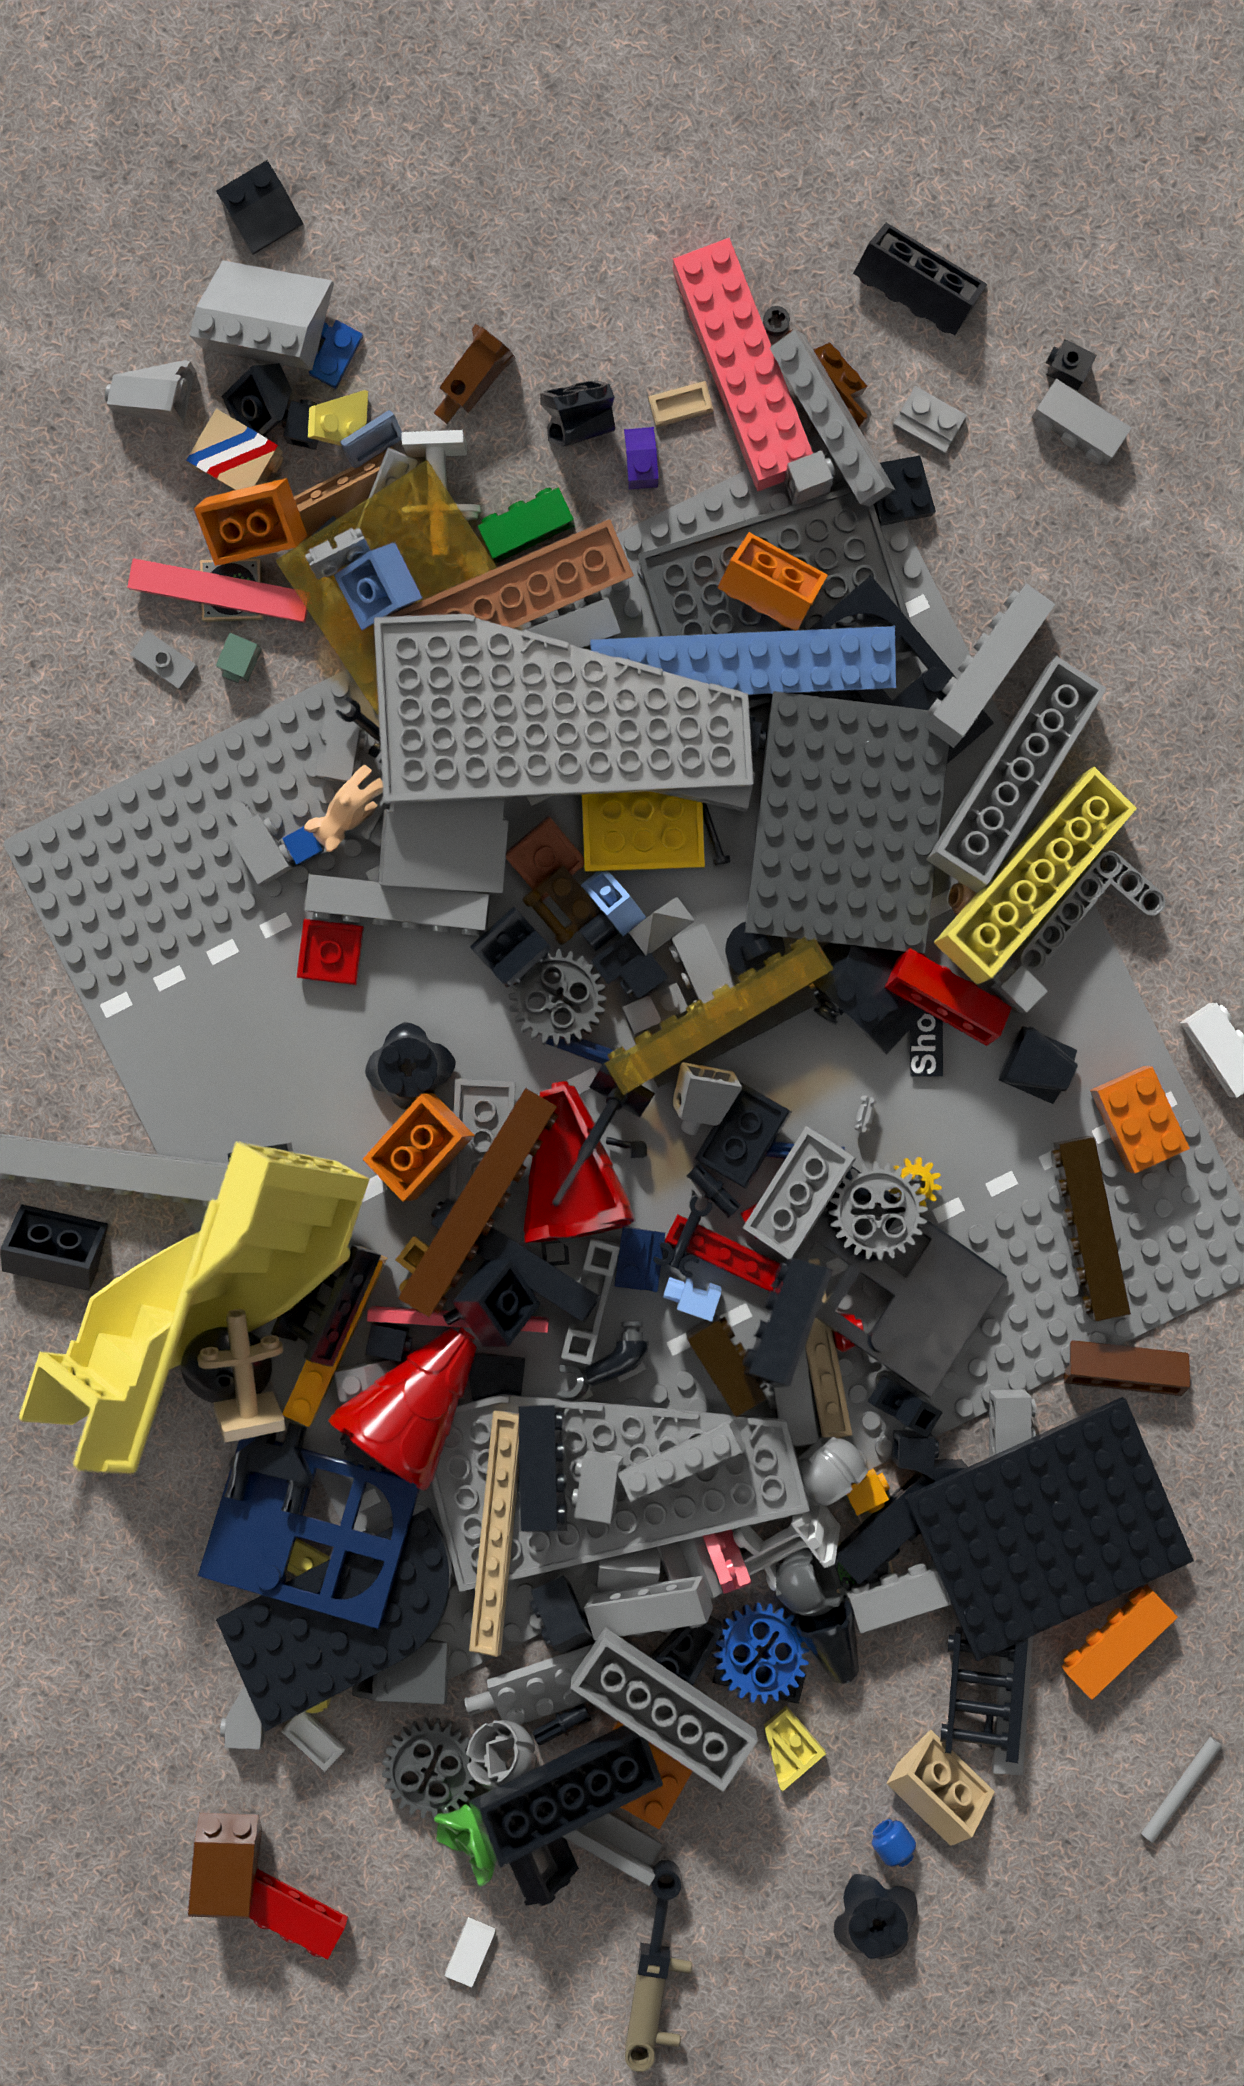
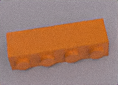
(1118, 1641)

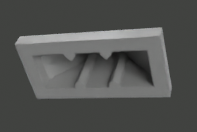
(661, 926)

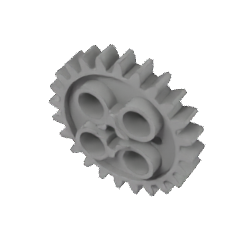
(879, 1238)

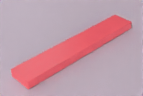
(216, 590)
(412, 1316)

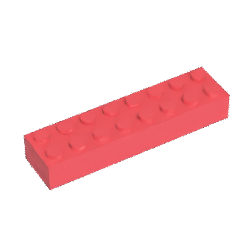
(741, 361)

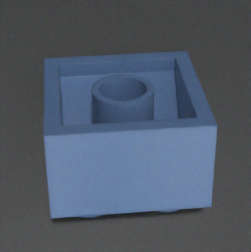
(377, 585)

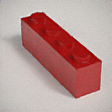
(948, 997)
(295, 1916)

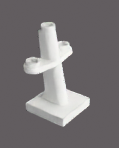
(435, 447)
(809, 1529)

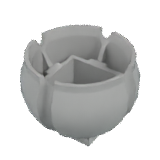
(830, 1469)
(488, 1753)

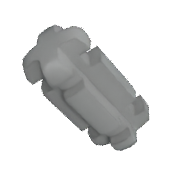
(865, 1114)

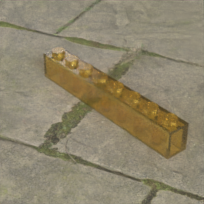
(719, 1015)

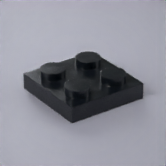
(911, 493)

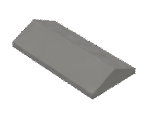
(799, 1193)

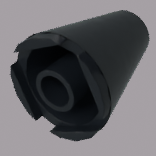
(832, 1641)

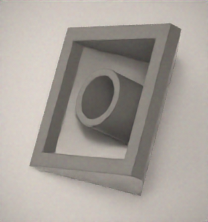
(629, 1570)

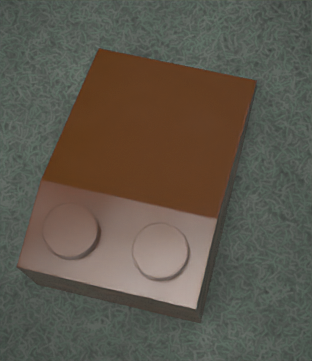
(224, 1865)

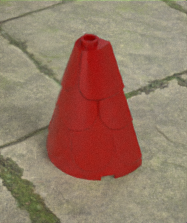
(594, 1198)
(411, 1408)

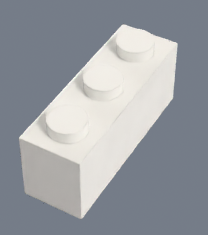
(1218, 1045)

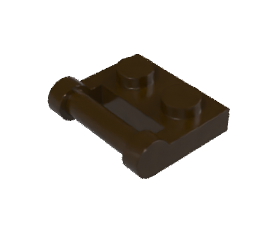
(570, 899)

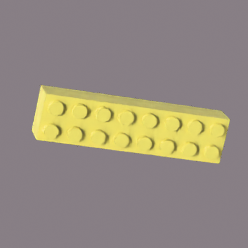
(1035, 876)

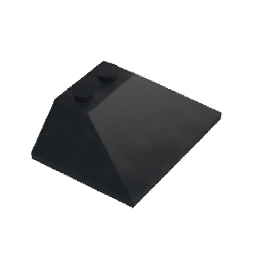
(860, 992)

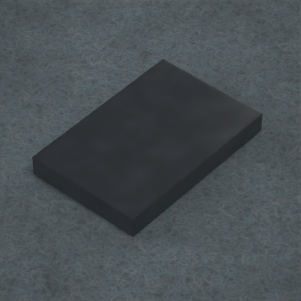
(743, 1136)

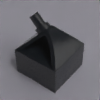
(495, 1303)

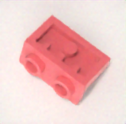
(727, 1561)

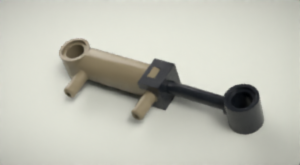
(651, 1975)

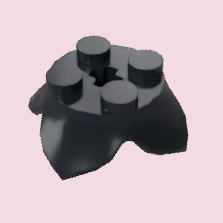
(405, 1042)
(867, 1900)

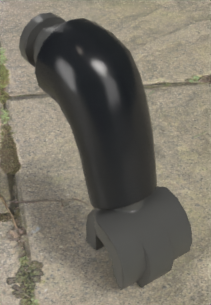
(626, 1357)

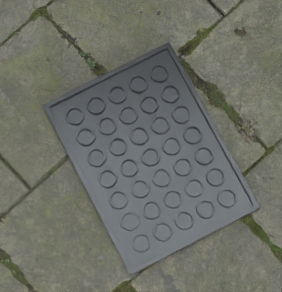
(825, 532)
(846, 823)

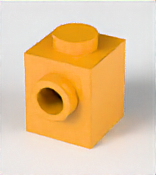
(869, 1493)

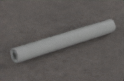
(1181, 1789)

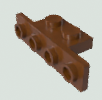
(844, 379)

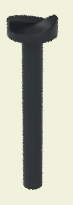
(721, 859)

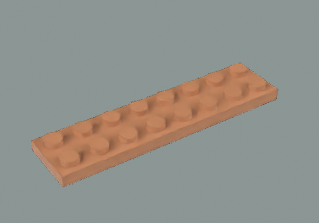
(536, 581)

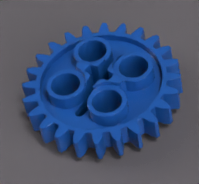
(779, 1672)

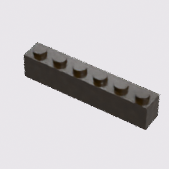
(1091, 1228)

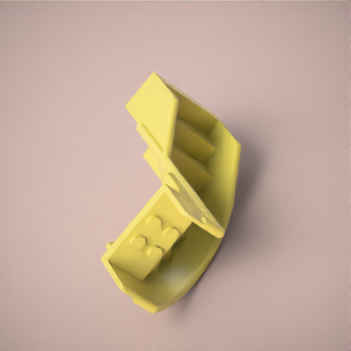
(260, 1250)

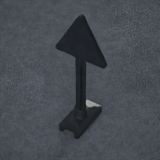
(633, 1101)

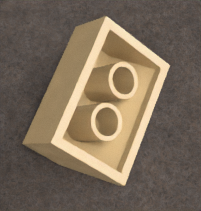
(941, 1789)

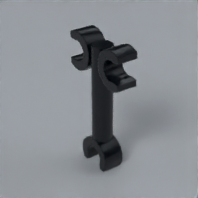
(363, 722)
(677, 1257)

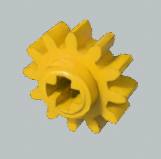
(924, 1175)

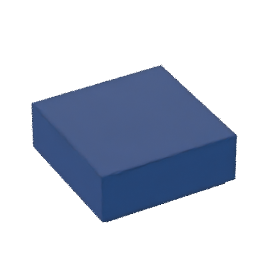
(302, 845)

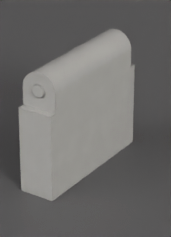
(445, 845)

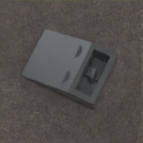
(413, 1680)

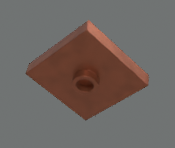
(542, 853)

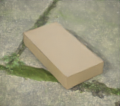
(680, 404)

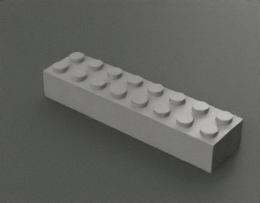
(1016, 774)

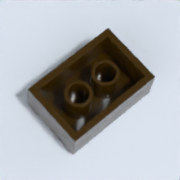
(723, 1362)

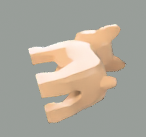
(346, 810)

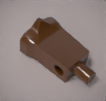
(473, 373)

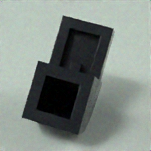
(905, 1406)

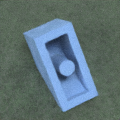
(613, 901)

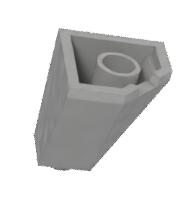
(153, 393)

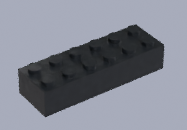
(565, 1794)

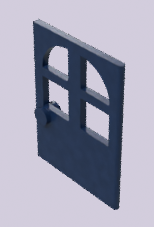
(256, 1539)

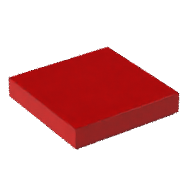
(330, 951)

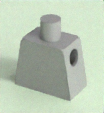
(703, 1095)

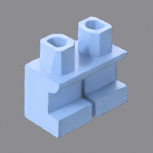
(692, 1299)

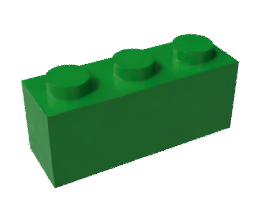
(525, 524)

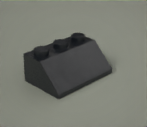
(53, 1247)

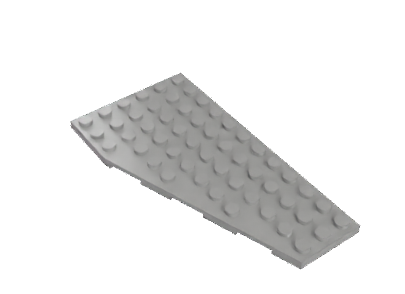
(529, 716)
(732, 1494)

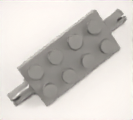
(532, 1689)

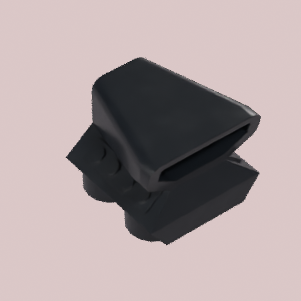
(579, 412)
(1039, 1065)

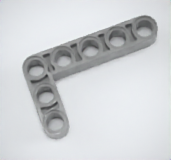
(1081, 903)

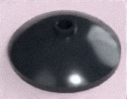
(208, 1382)

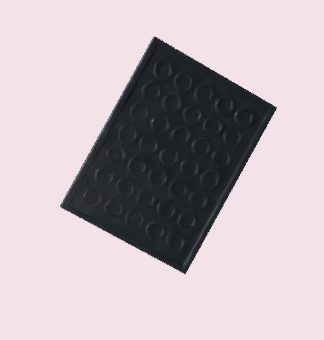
(1049, 1528)

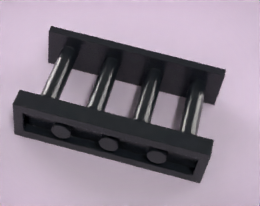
(336, 1314)
(1010, 1712)

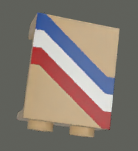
(234, 453)

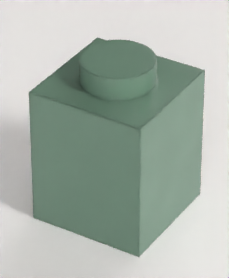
(238, 658)

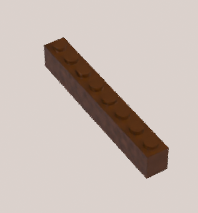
(477, 1203)

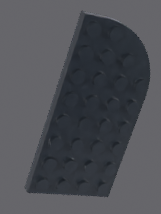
(304, 1656)

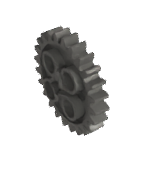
(542, 1020)
(405, 1758)

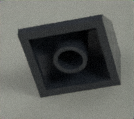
(259, 397)

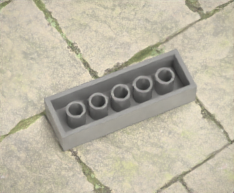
(664, 1709)

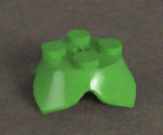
(461, 1833)

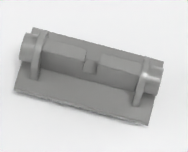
(326, 561)

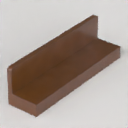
(1128, 1368)

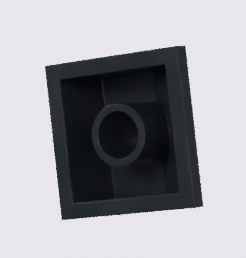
(259, 207)

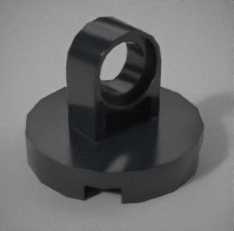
(750, 950)

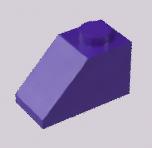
(641, 458)

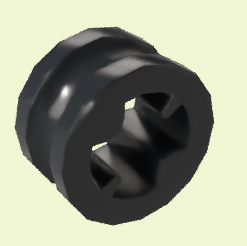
(781, 312)
(828, 1011)

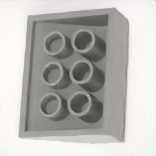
(262, 314)

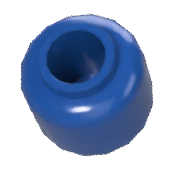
(893, 1843)

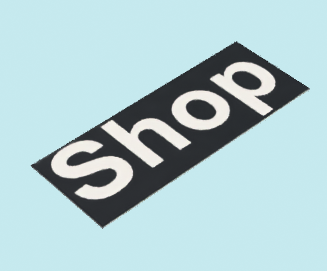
(926, 1047)

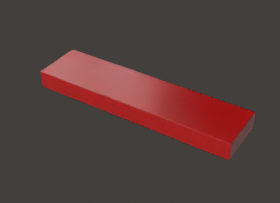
(727, 1254)

